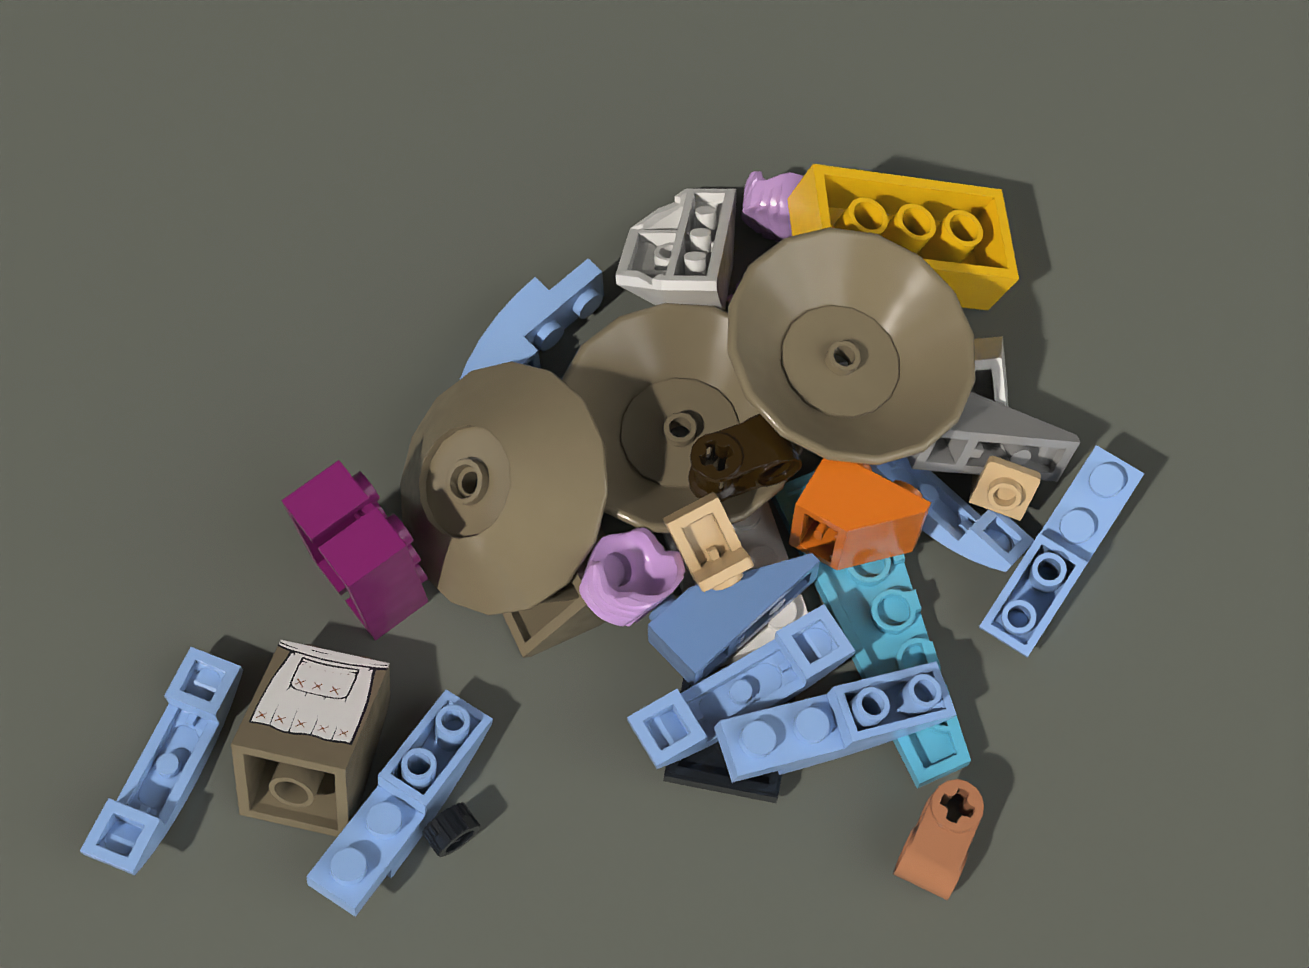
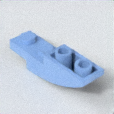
(538, 319)
(1061, 551)
(835, 723)
(402, 804)

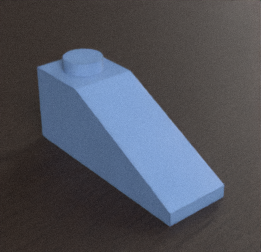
(708, 627)

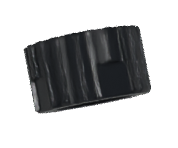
(451, 829)

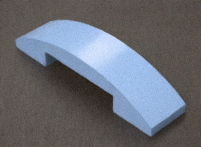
(985, 539)
(761, 680)
(169, 764)

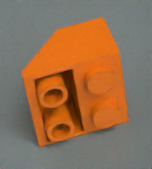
(856, 515)

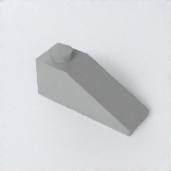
(998, 431)

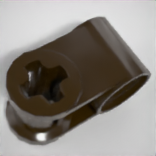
(741, 458)

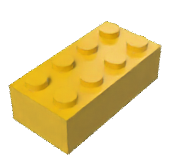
(948, 224)

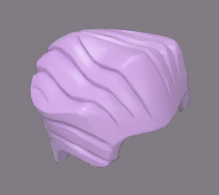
(767, 205)
(629, 576)

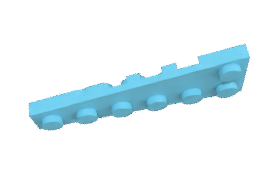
(886, 629)

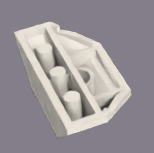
(683, 250)

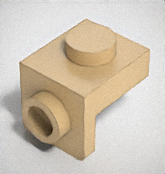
(1004, 487)
(708, 544)

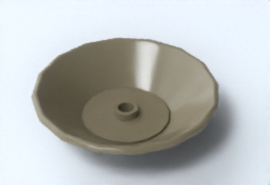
(878, 311)
(644, 380)
(534, 494)

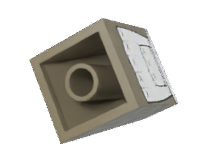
(310, 737)

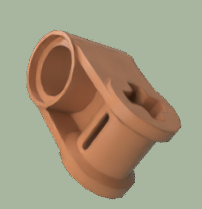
(937, 847)

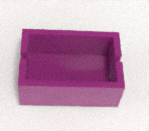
(359, 547)

